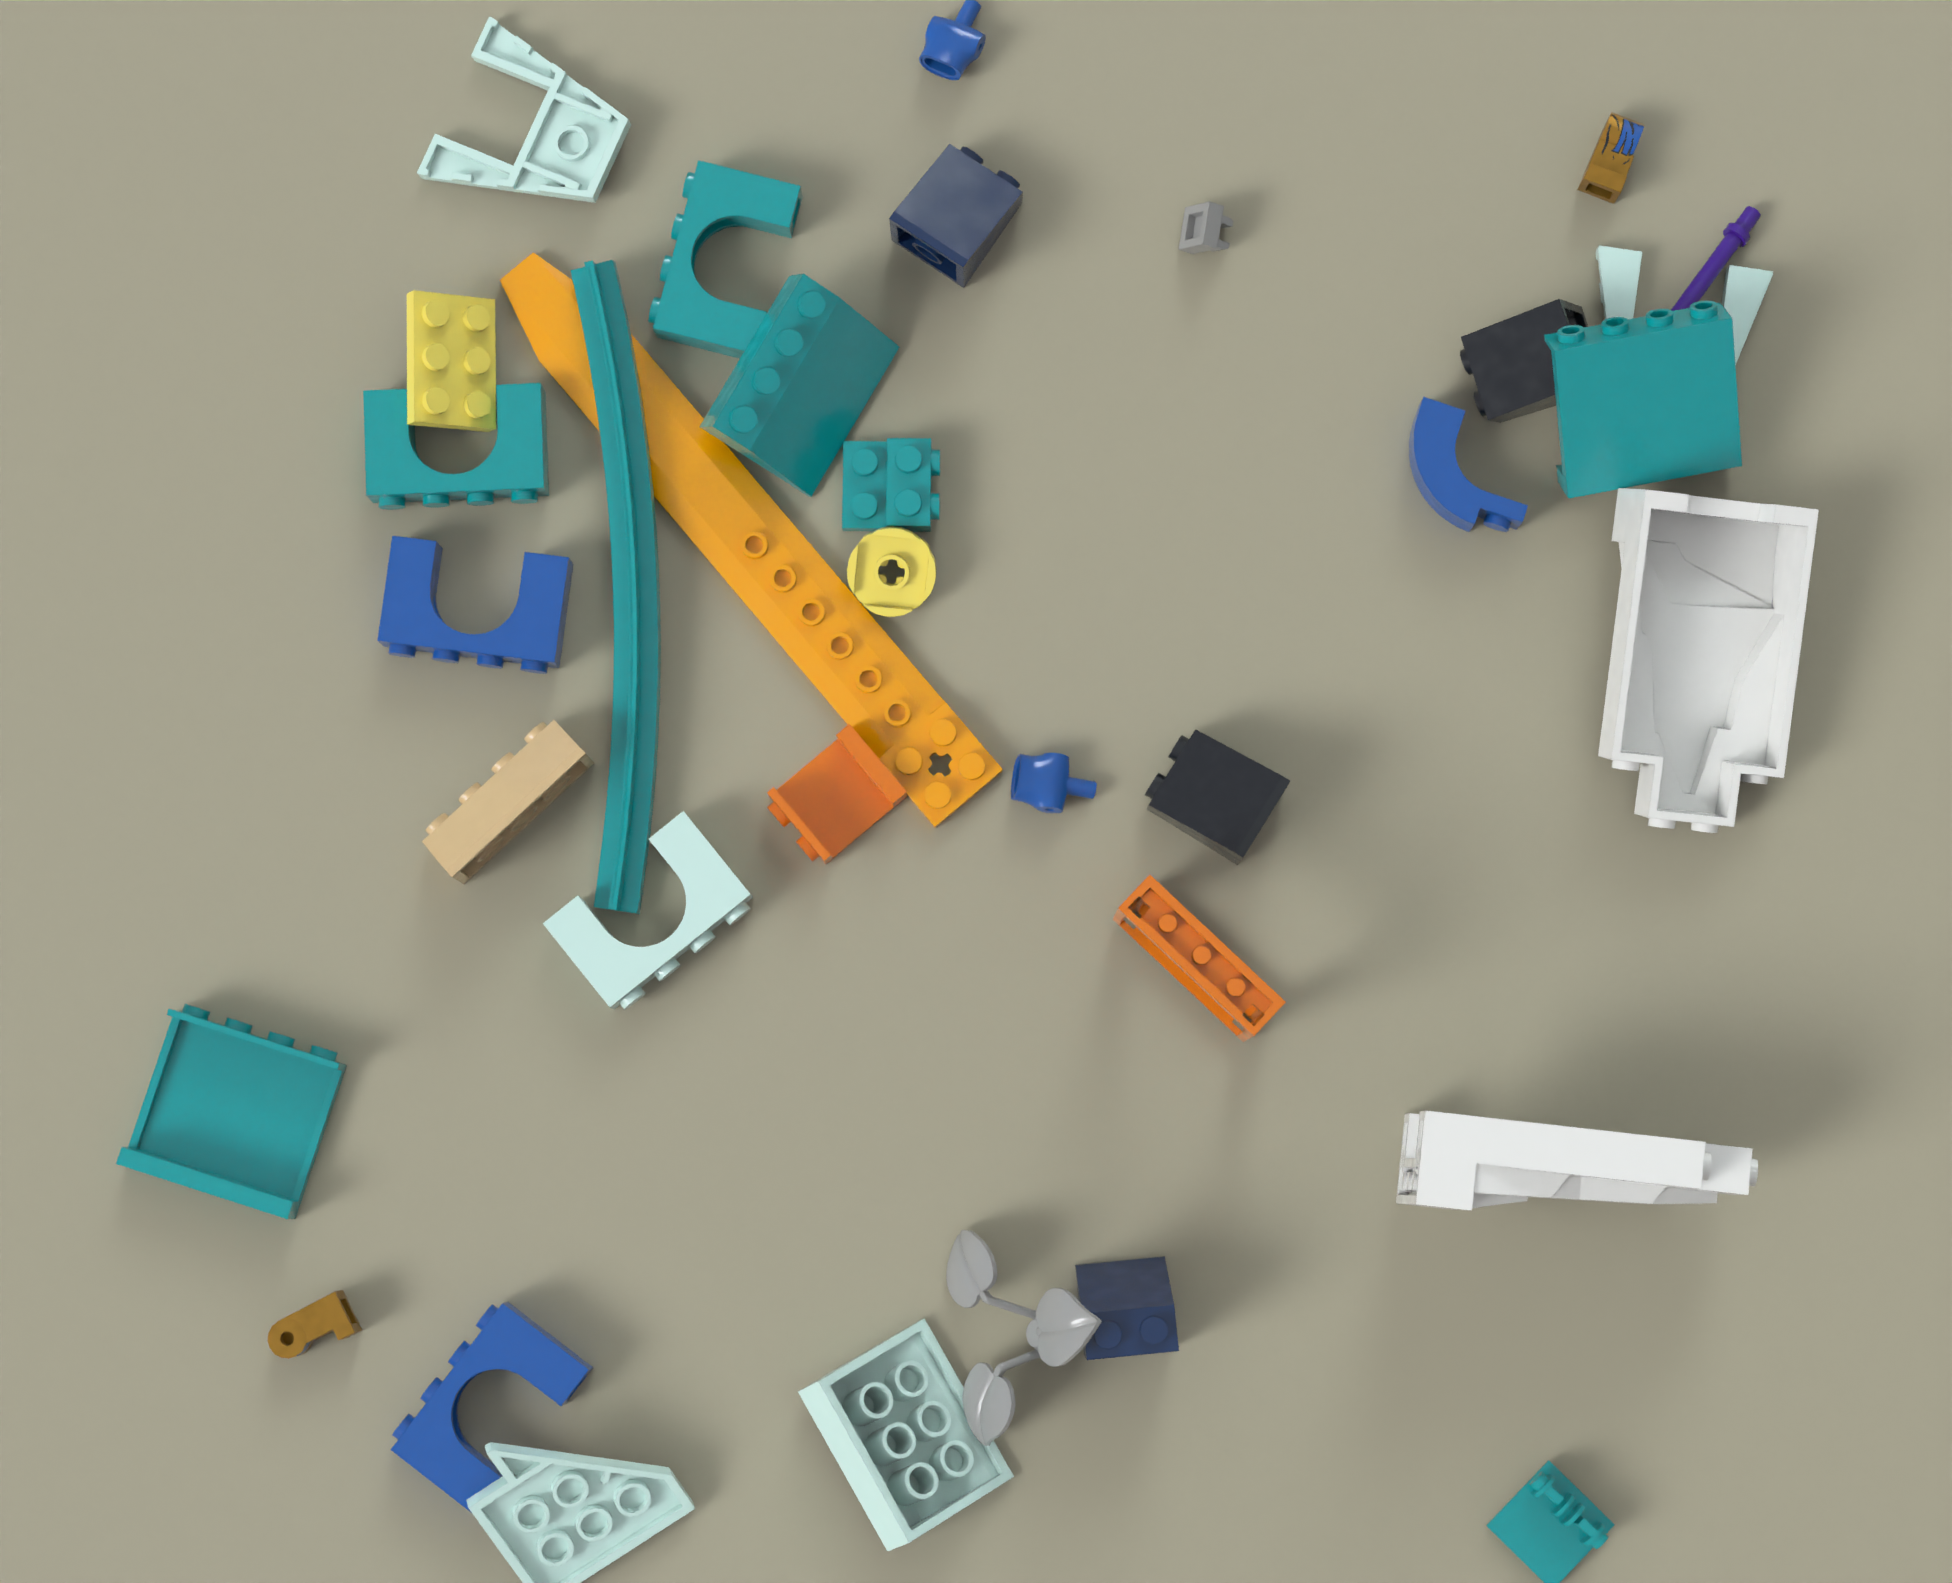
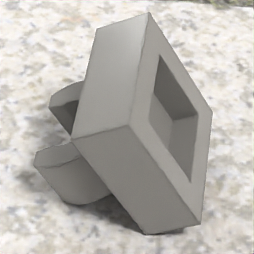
(1202, 228)

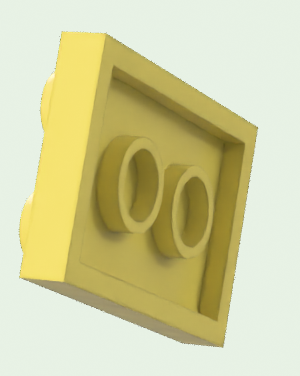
(451, 361)

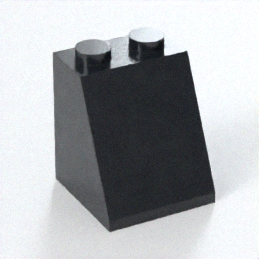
(1515, 362)
(1216, 795)

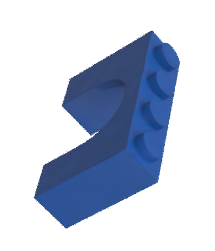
(528, 637)
(507, 1342)

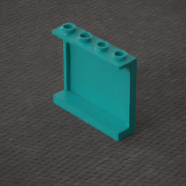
(1646, 398)
(234, 1112)

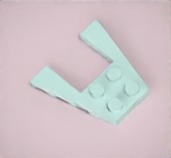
(567, 144)
(1619, 282)

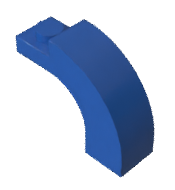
(1440, 478)

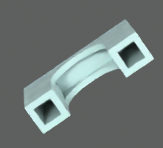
(621, 969)

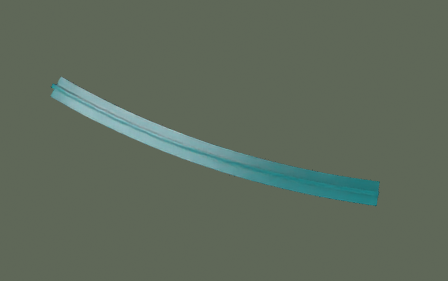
(634, 587)

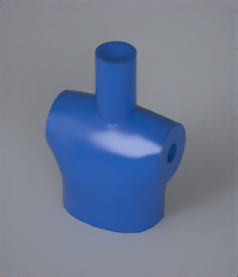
(952, 44)
(1045, 782)

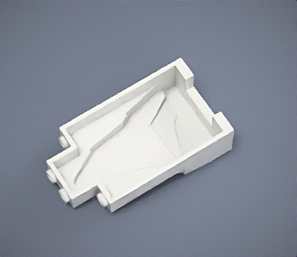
(1704, 649)
(1495, 1161)

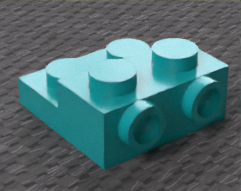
(889, 484)

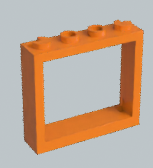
(1198, 959)

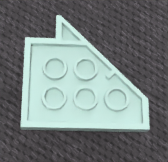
(572, 1513)

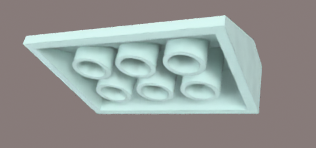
(904, 1435)

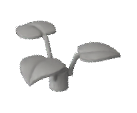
(1057, 1332)

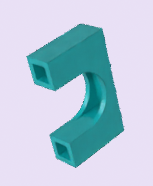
(717, 201)
(512, 470)

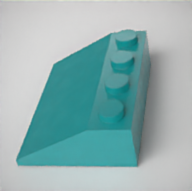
(800, 383)

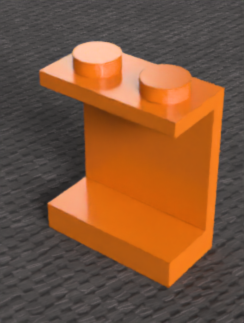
(836, 796)

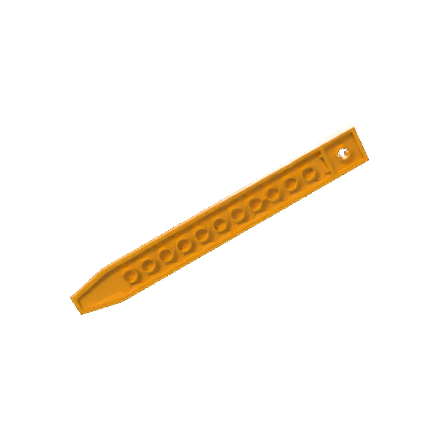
(768, 562)

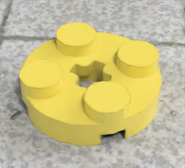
(908, 590)

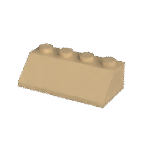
(507, 801)

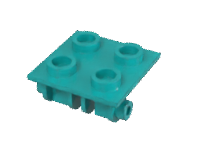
(1550, 1524)

